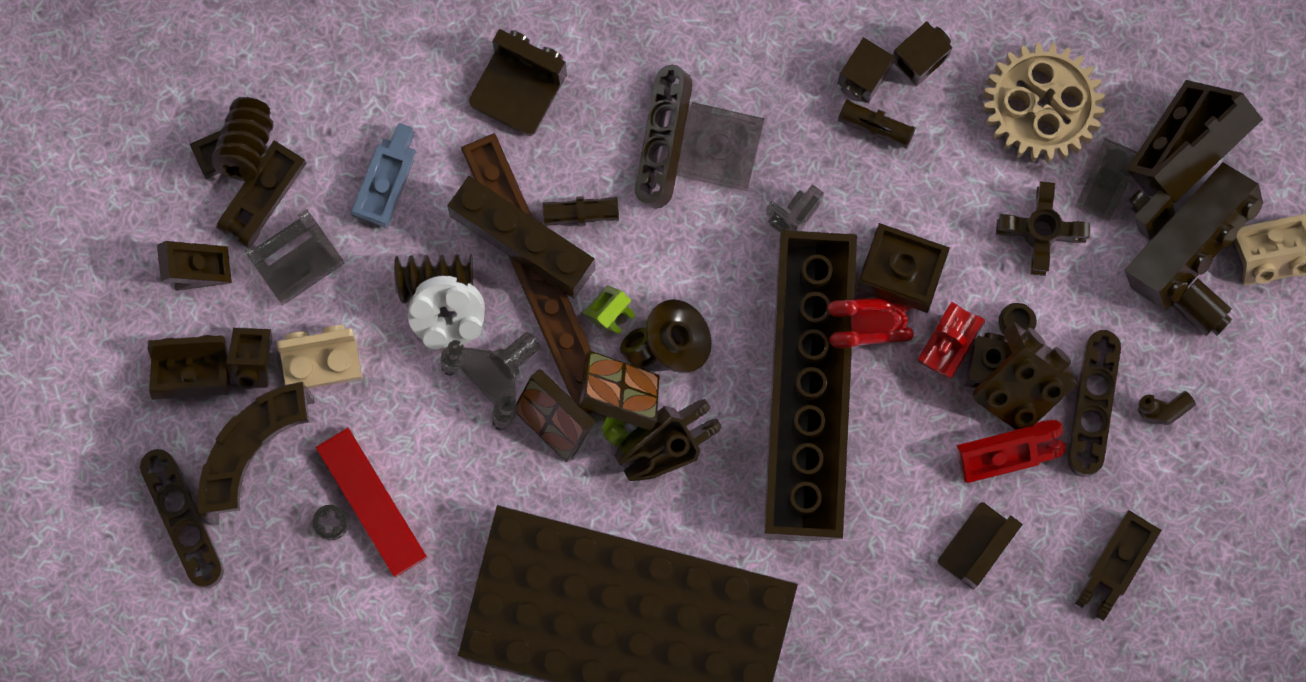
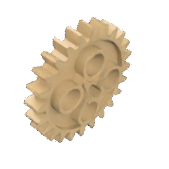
(1064, 78)

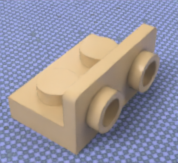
(1272, 249)
(321, 357)

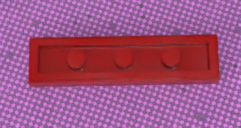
(371, 502)

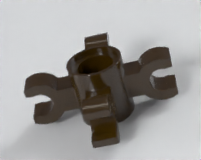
(1018, 226)

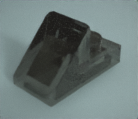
(1106, 180)

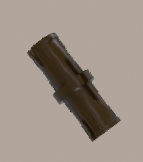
(853, 114)
(581, 211)

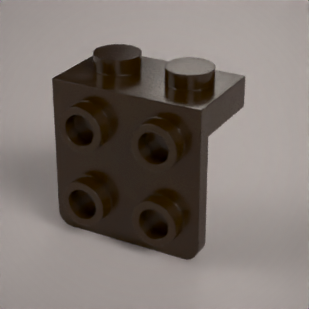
(519, 82)
(1027, 381)

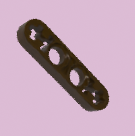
(656, 136)
(1090, 402)
(180, 519)

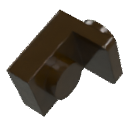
(249, 357)

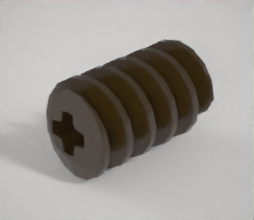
(243, 139)
(411, 276)

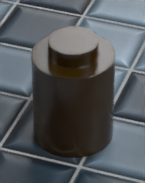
(1204, 308)

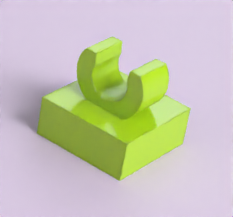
(607, 308)

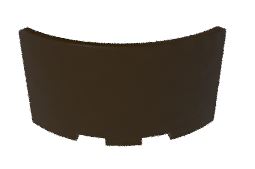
(240, 442)

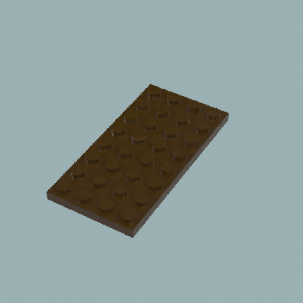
(618, 609)

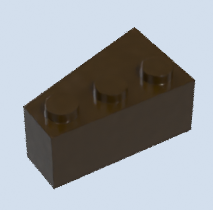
(1192, 138)

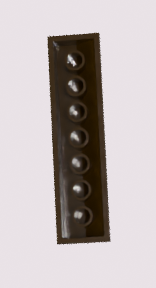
(809, 389)

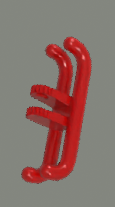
(871, 321)

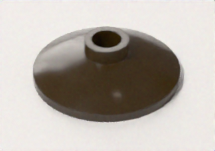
(686, 327)

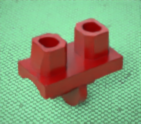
(951, 340)

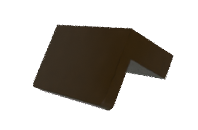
(978, 545)

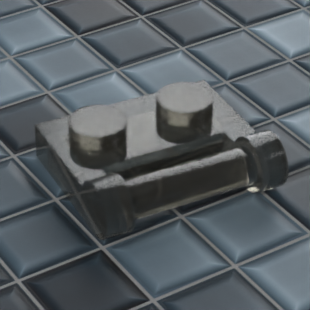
(299, 267)

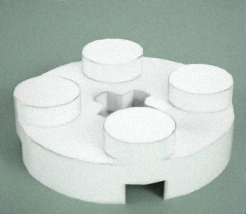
(439, 330)

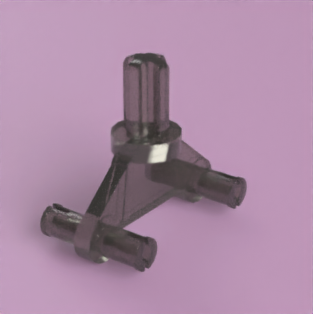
(492, 372)

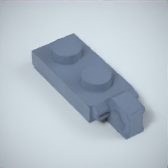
(385, 178)

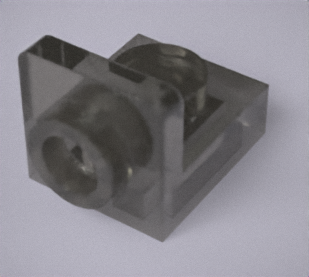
(801, 207)

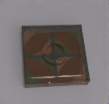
(719, 146)

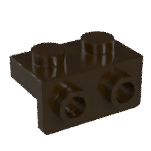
(188, 367)

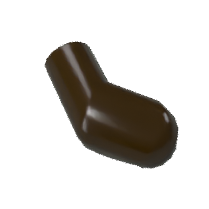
(1165, 412)

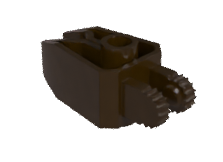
(668, 444)

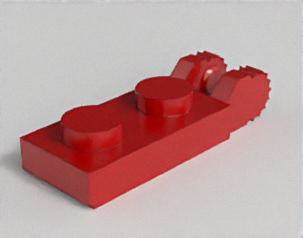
(1010, 451)

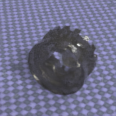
(323, 513)

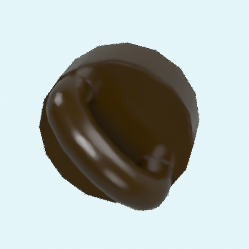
(636, 349)

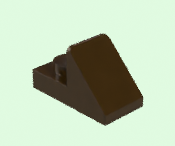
(193, 264)

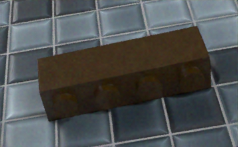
(1194, 236)
(521, 237)

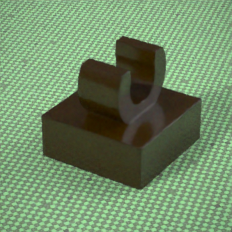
(1151, 213)

